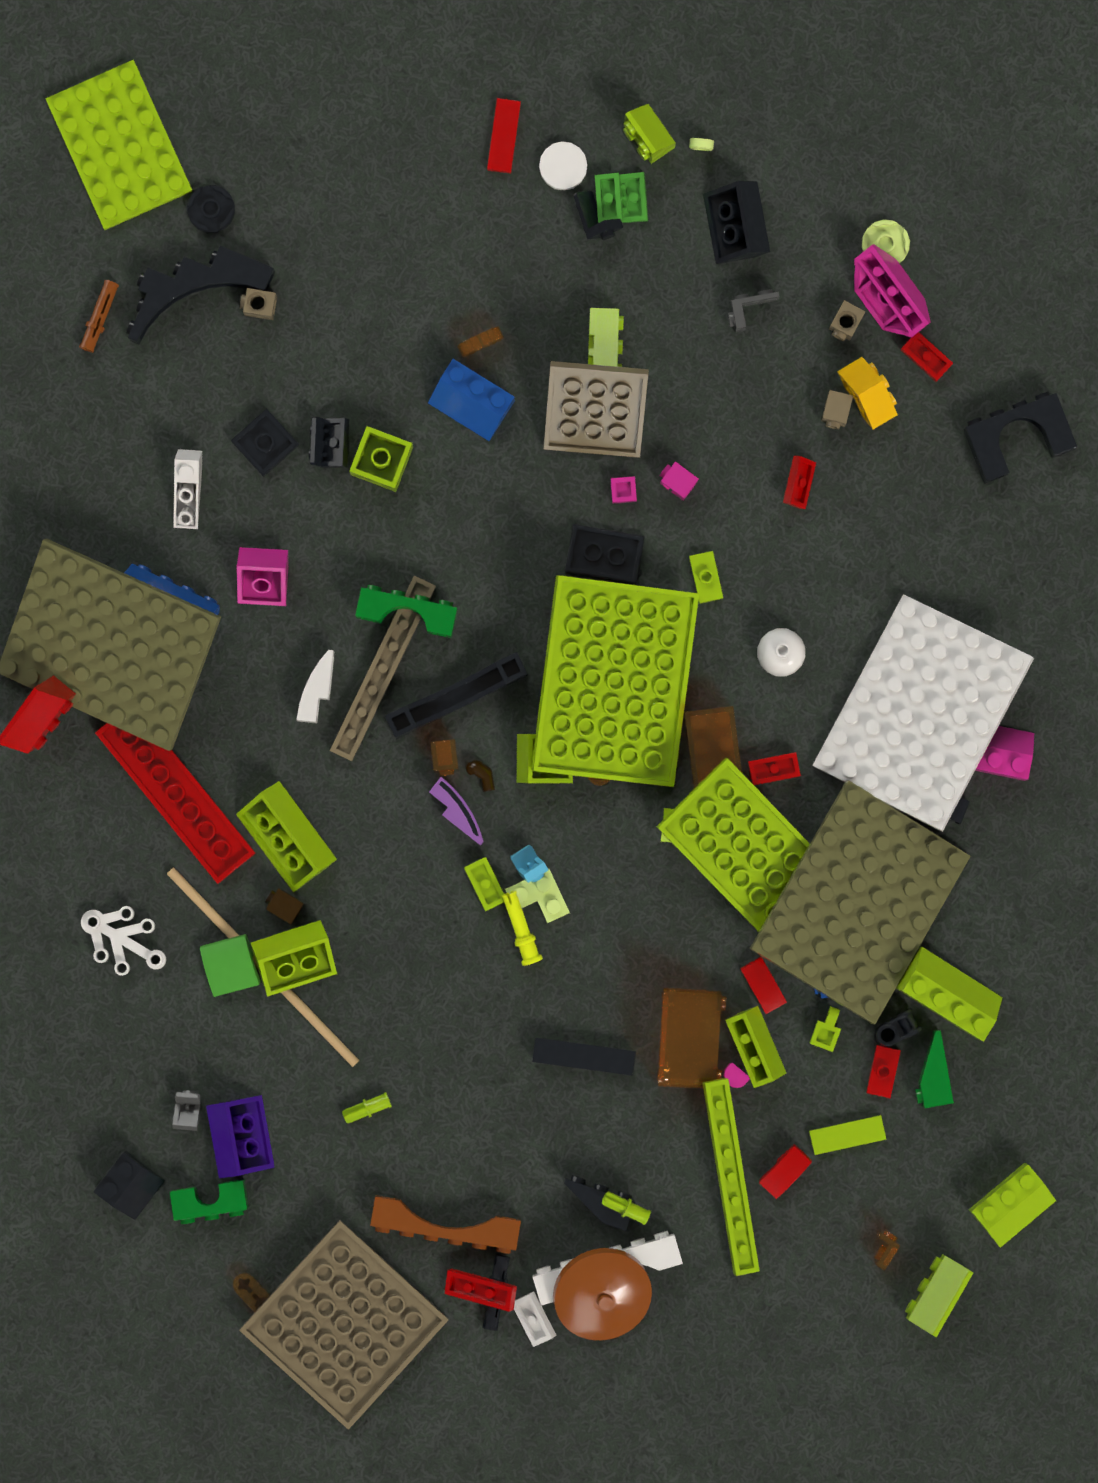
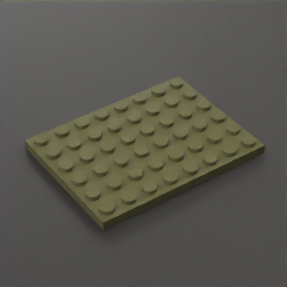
(111, 641)
(860, 902)

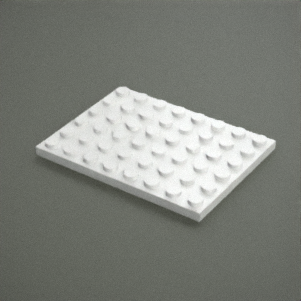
(923, 712)

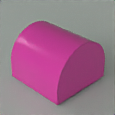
(736, 1076)

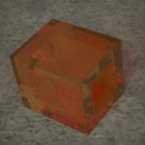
(444, 757)

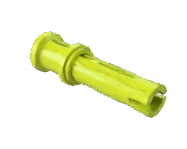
(524, 939)

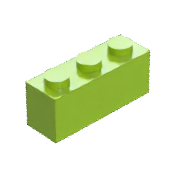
(756, 1046)

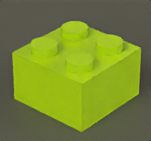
(381, 459)

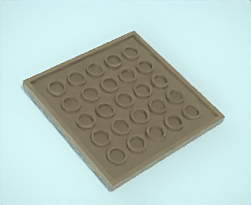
(344, 1324)

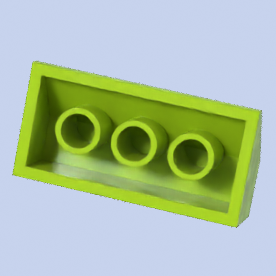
(286, 836)
(951, 994)

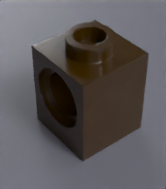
(284, 905)

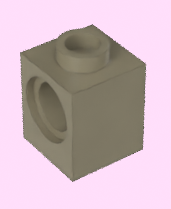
(266, 311)
(853, 313)
(836, 409)

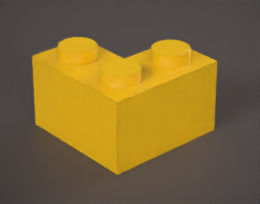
(869, 392)

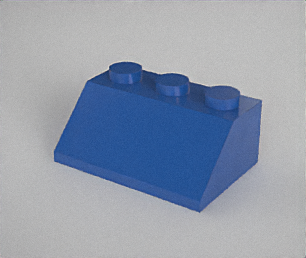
(471, 400)

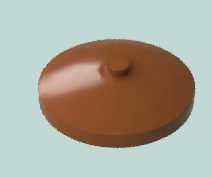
(602, 1294)

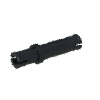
(499, 1273)

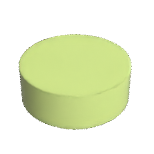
(701, 144)

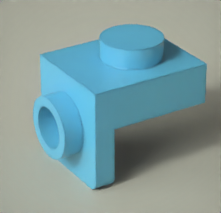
(529, 864)

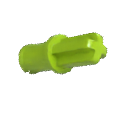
(366, 1108)
(626, 1207)

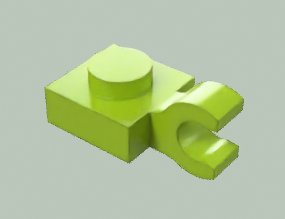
(825, 1033)

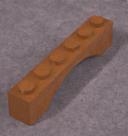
(395, 1215)

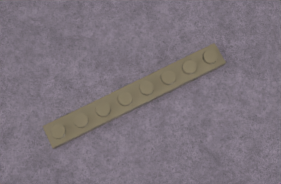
(380, 674)

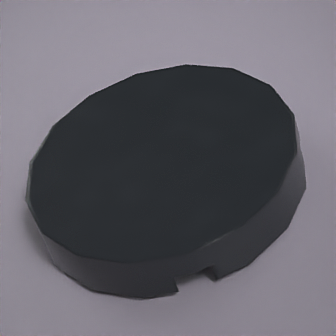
(211, 217)

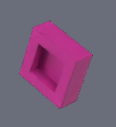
(623, 490)

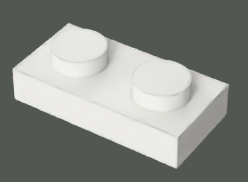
(533, 1319)

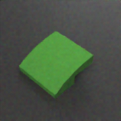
(621, 197)
(229, 965)

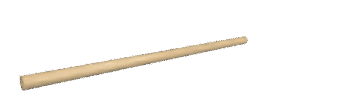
(288, 994)

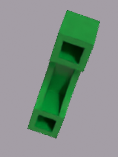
(376, 605)

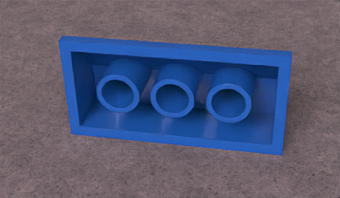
(166, 584)

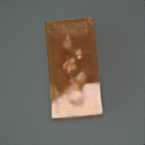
(710, 740)

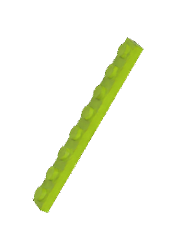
(731, 1176)

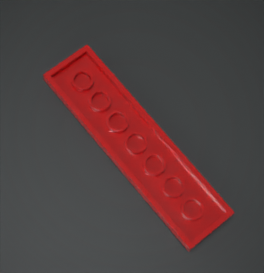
(180, 801)

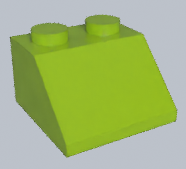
(525, 750)

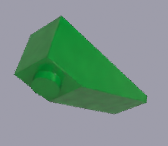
(934, 1078)

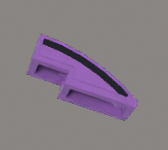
(457, 810)

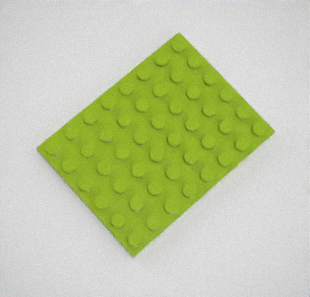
(615, 681)

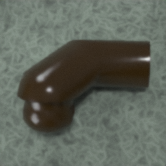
(483, 772)

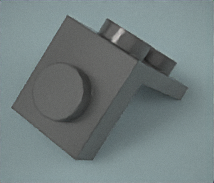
(736, 316)

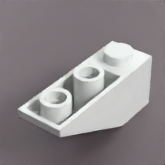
(187, 488)

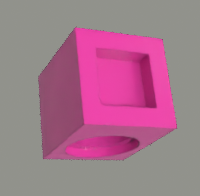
(678, 479)

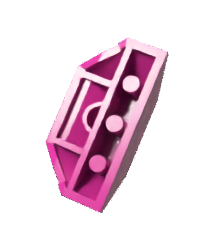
(889, 293)

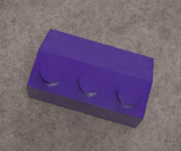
(240, 1136)

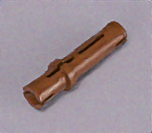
(99, 315)

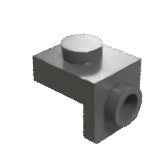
(186, 1110)

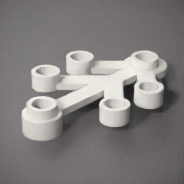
(119, 937)

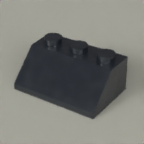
(736, 222)

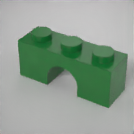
(231, 1200)

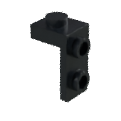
(588, 213)

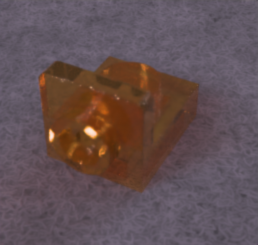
(885, 1254)

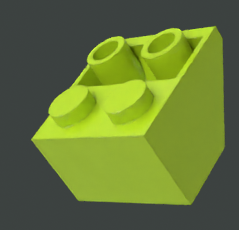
(648, 133)

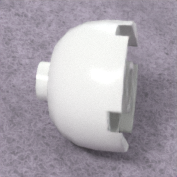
(781, 652)

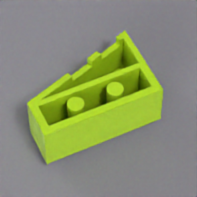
(603, 337)

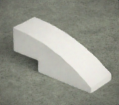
(317, 688)

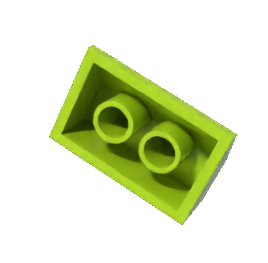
(294, 958)
(1012, 1204)
(938, 1294)

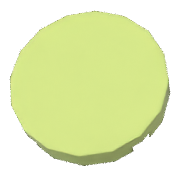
(896, 245)

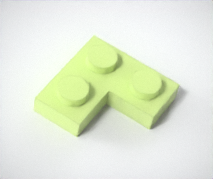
(543, 891)

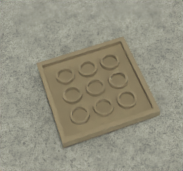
(595, 409)

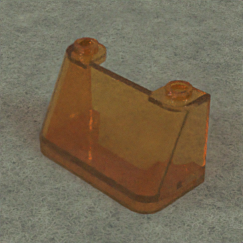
(689, 1037)

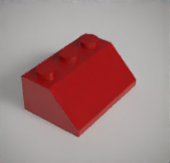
(38, 716)

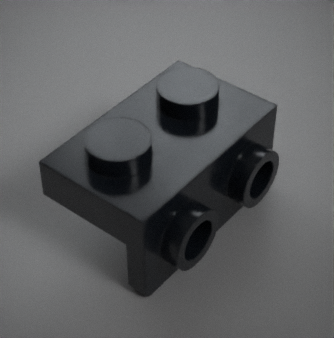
(329, 442)

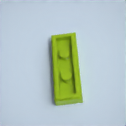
(847, 1135)

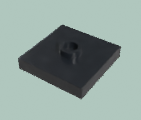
(265, 442)

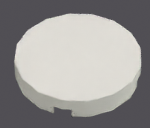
(563, 166)

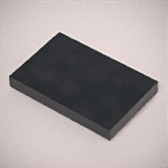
(604, 554)

